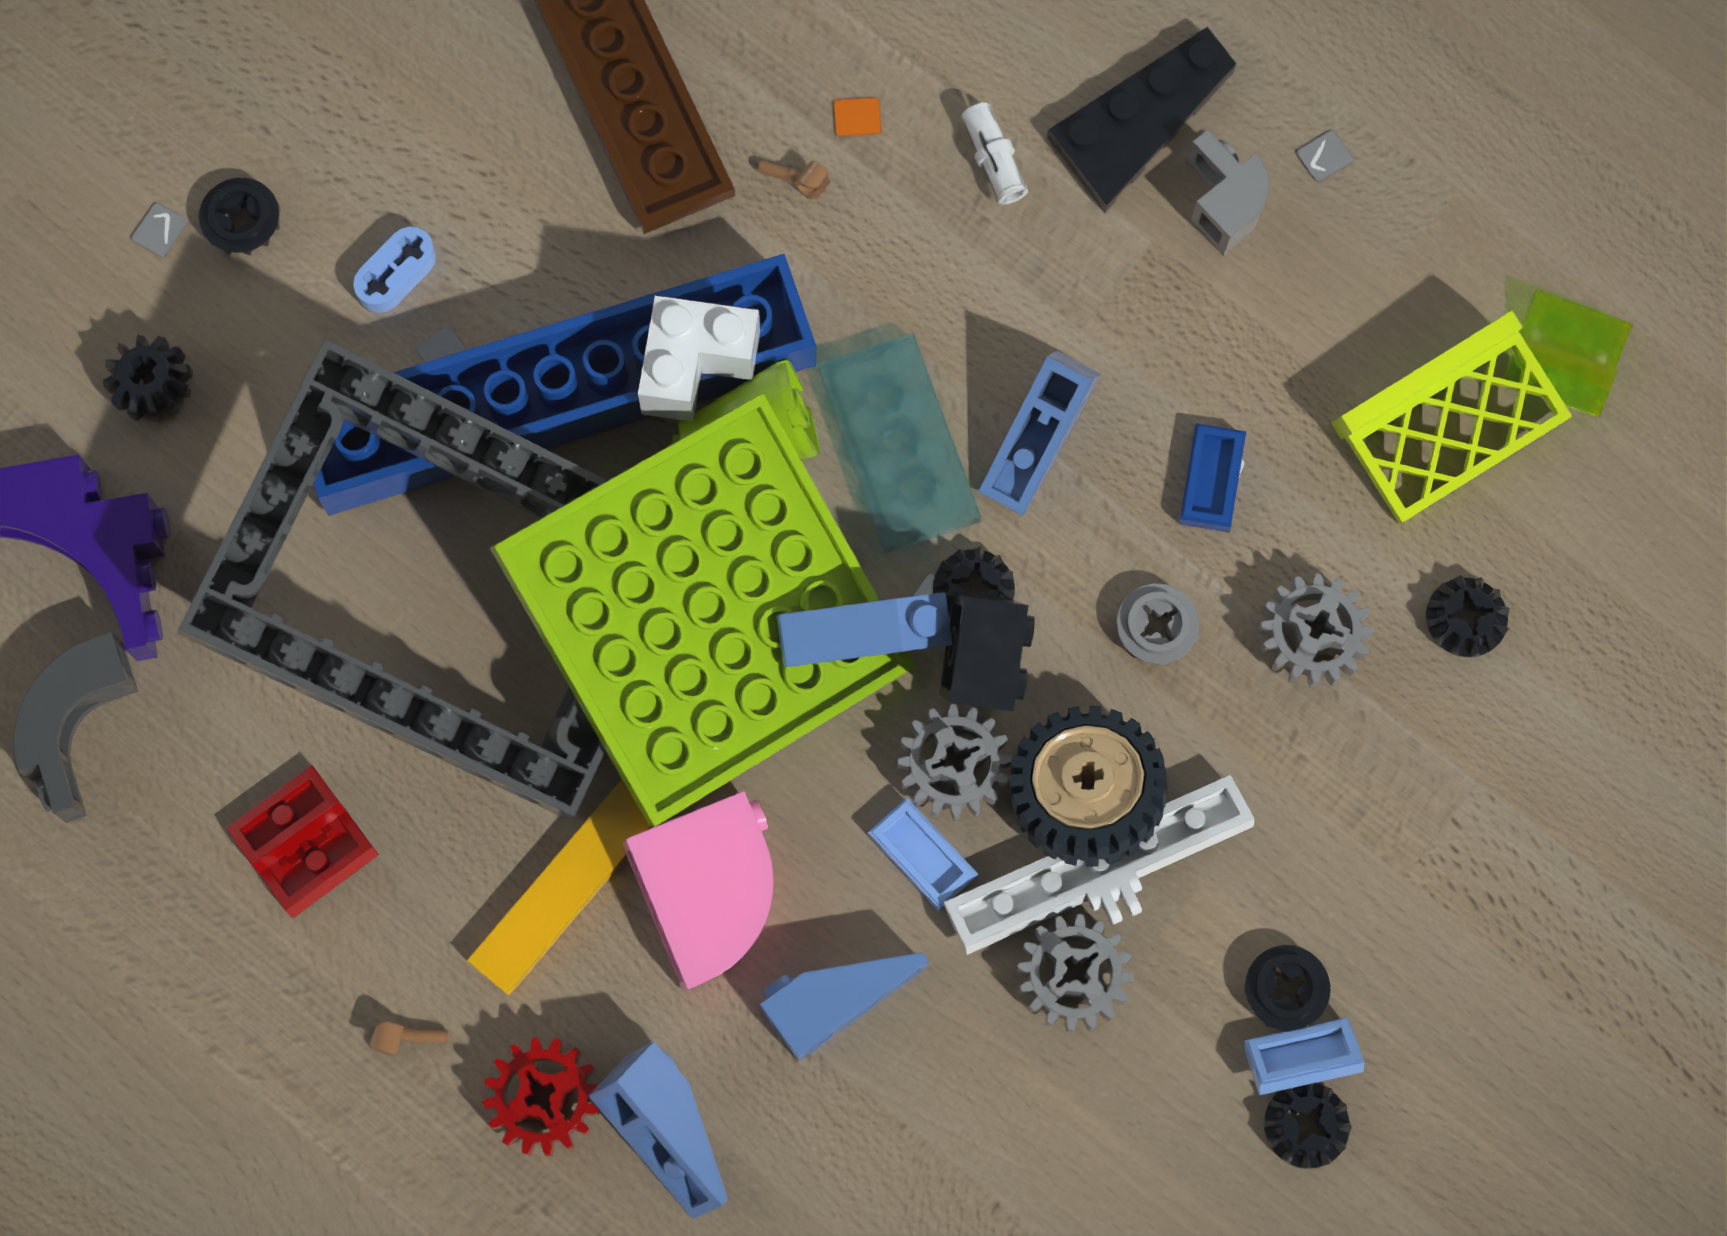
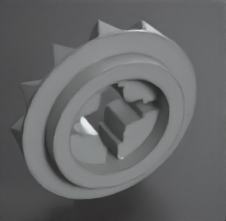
(1159, 601)

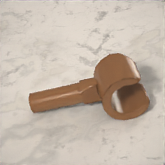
(809, 182)
(388, 1037)

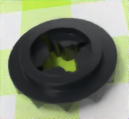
(229, 199)
(960, 568)
(1455, 634)
(1290, 963)
(1282, 1128)

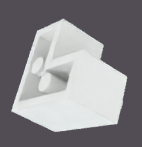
(689, 341)

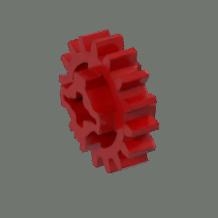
(519, 1109)

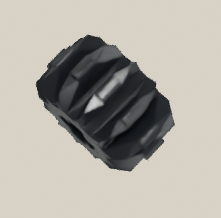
(127, 378)

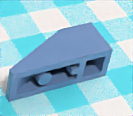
(1039, 431)
(864, 629)
(828, 1000)
(661, 1122)

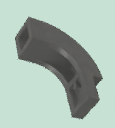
(53, 709)

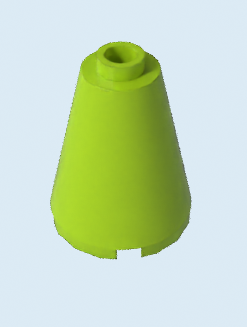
(782, 391)

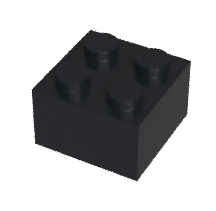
(986, 652)

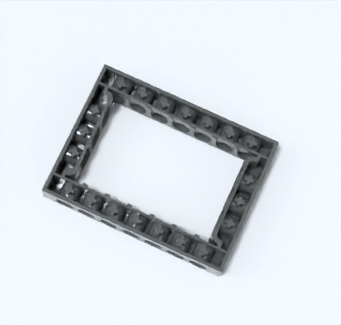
(454, 439)

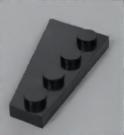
(1129, 124)

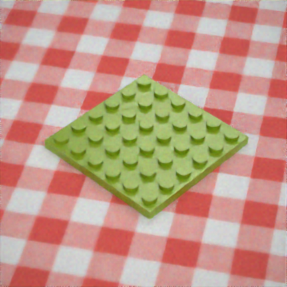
(669, 601)

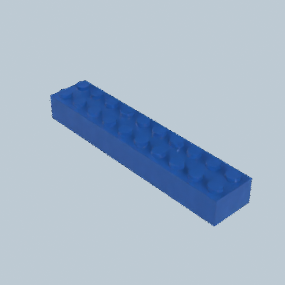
(565, 379)

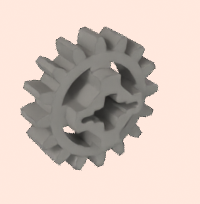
(1334, 636)
(945, 742)
(1090, 993)

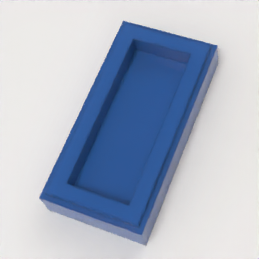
(1212, 478)

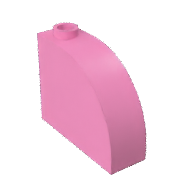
(706, 885)

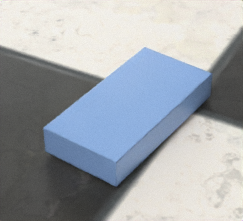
(922, 854)
(1304, 1056)

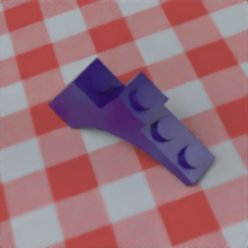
(109, 538)

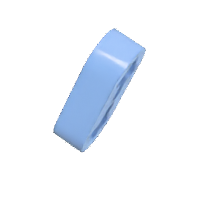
(386, 261)

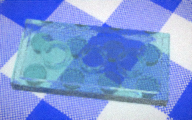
(899, 443)

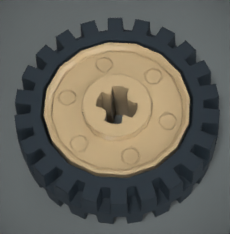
(1094, 822)

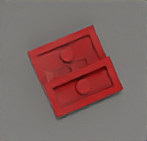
(302, 841)

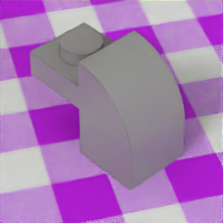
(1237, 192)

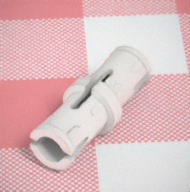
(994, 153)

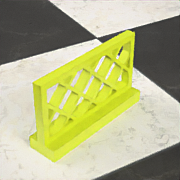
(1431, 379)

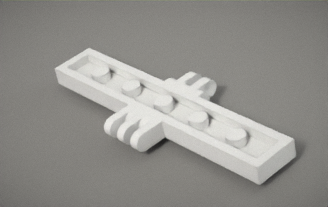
(1054, 887)

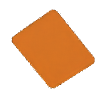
(857, 116)

